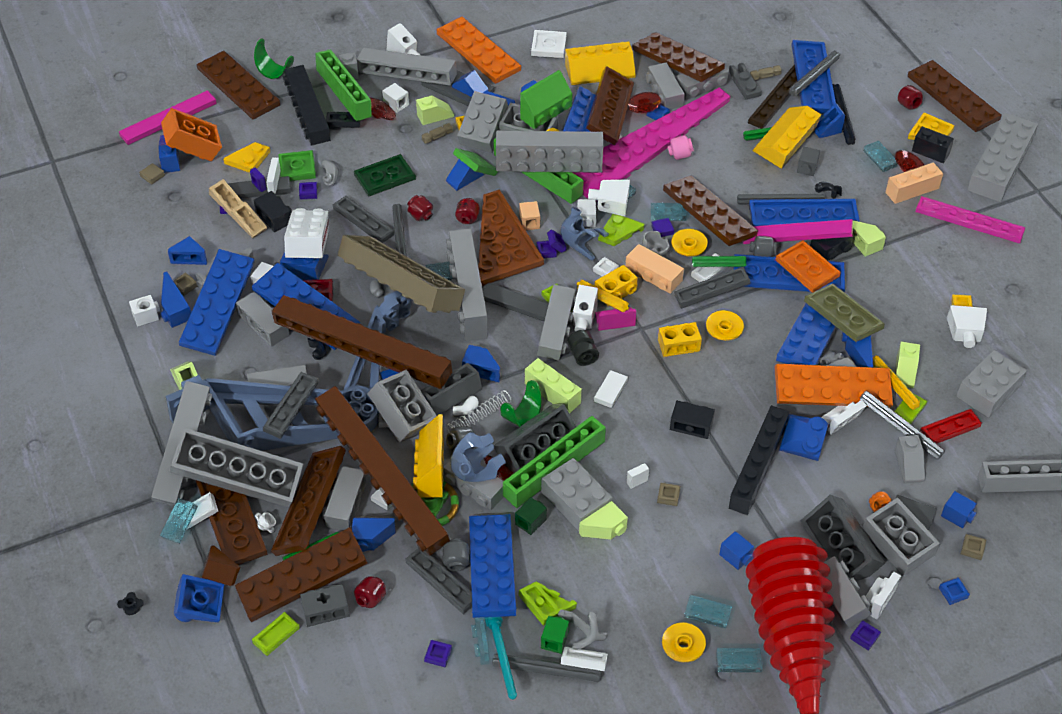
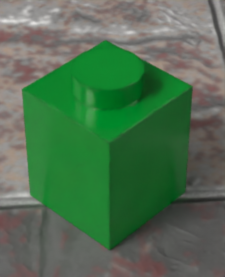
(555, 634)

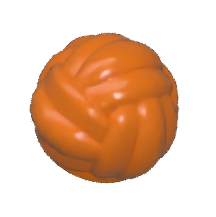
(879, 500)

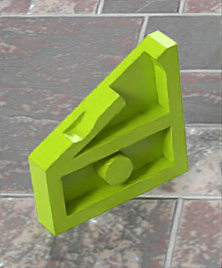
(620, 229)
(544, 601)

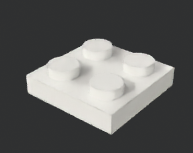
(548, 44)

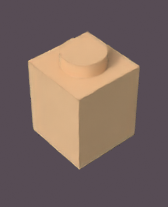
(529, 215)

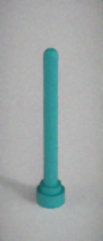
(494, 624)

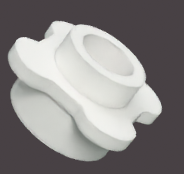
(265, 521)

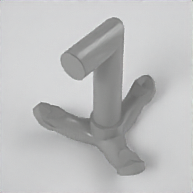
(590, 631)

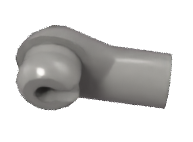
(375, 288)
(829, 357)

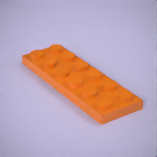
(478, 50)
(830, 384)

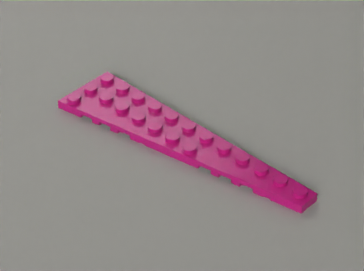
(649, 141)

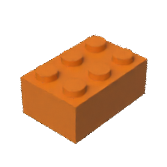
(191, 135)

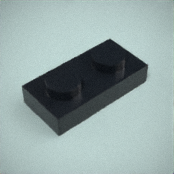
(341, 119)

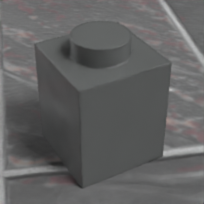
(808, 161)

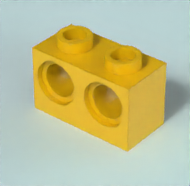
(618, 282)
(679, 339)

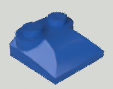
(804, 436)
(198, 599)

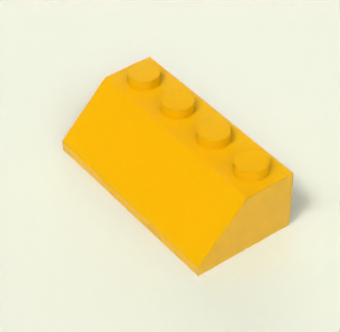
(587, 63)
(788, 135)
(429, 459)

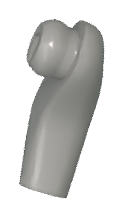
(331, 173)

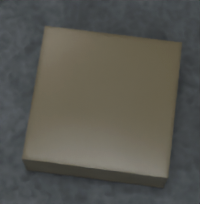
(152, 173)
(185, 283)
(668, 494)
(973, 546)

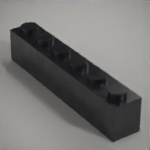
(306, 105)
(758, 460)

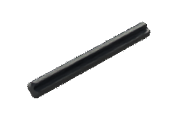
(847, 127)

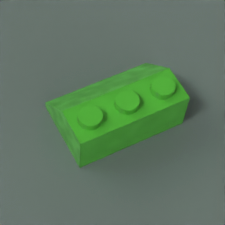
(545, 100)

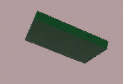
(384, 175)

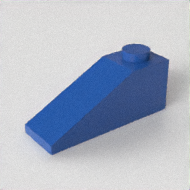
(168, 157)
(173, 303)
(859, 351)

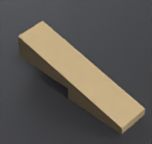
(237, 209)

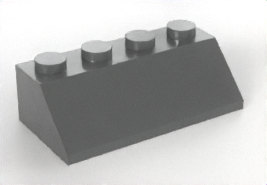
(535, 436)
(840, 535)

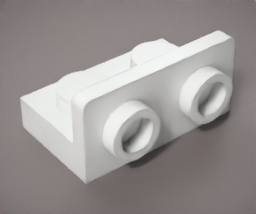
(843, 415)
(881, 593)

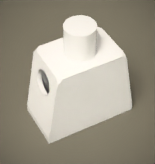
(401, 40)
(612, 196)
(585, 307)
(967, 324)

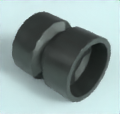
(583, 347)

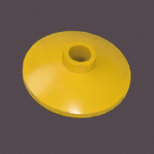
(689, 242)
(724, 325)
(683, 634)

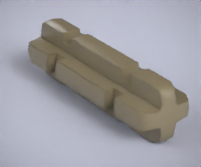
(766, 72)
(437, 133)

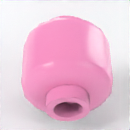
(680, 147)

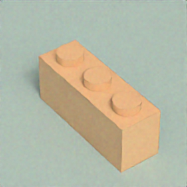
(914, 183)
(654, 268)

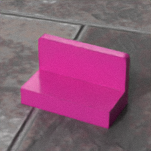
(615, 319)

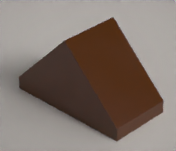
(220, 567)

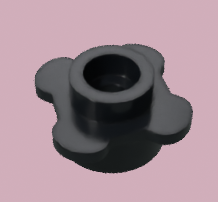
(132, 608)

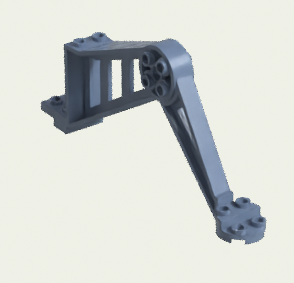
(252, 394)

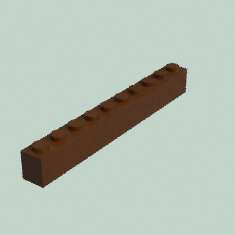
(362, 341)
(382, 470)

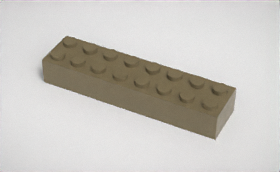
(401, 273)

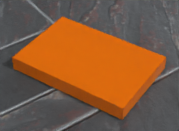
(807, 266)

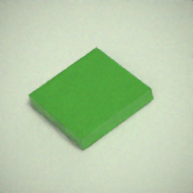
(475, 162)
(297, 165)

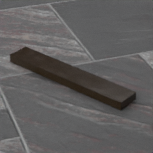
(774, 100)

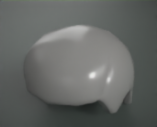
(654, 242)

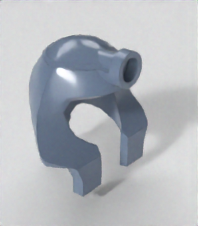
(576, 235)
(466, 461)

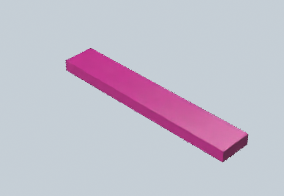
(153, 124)
(970, 219)
(805, 231)

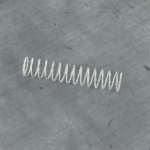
(477, 410)

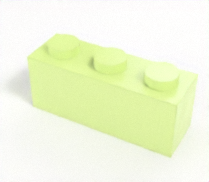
(553, 385)

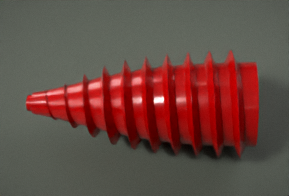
(793, 613)

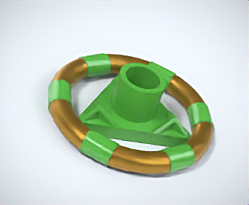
(436, 503)

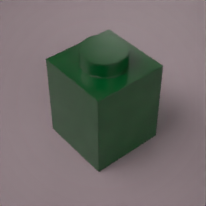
(531, 515)

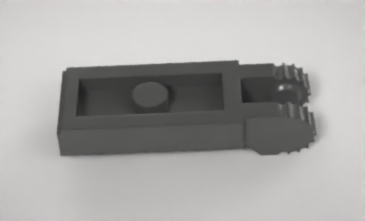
(744, 82)

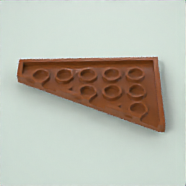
(503, 242)

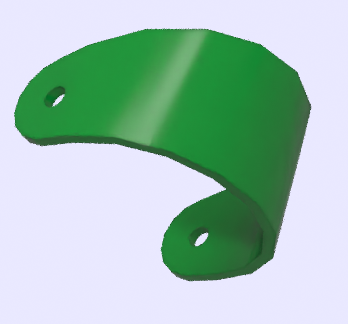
(266, 65)
(527, 409)

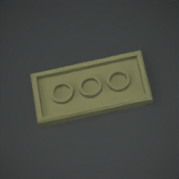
(844, 312)

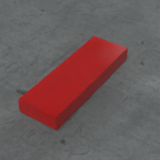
(952, 426)

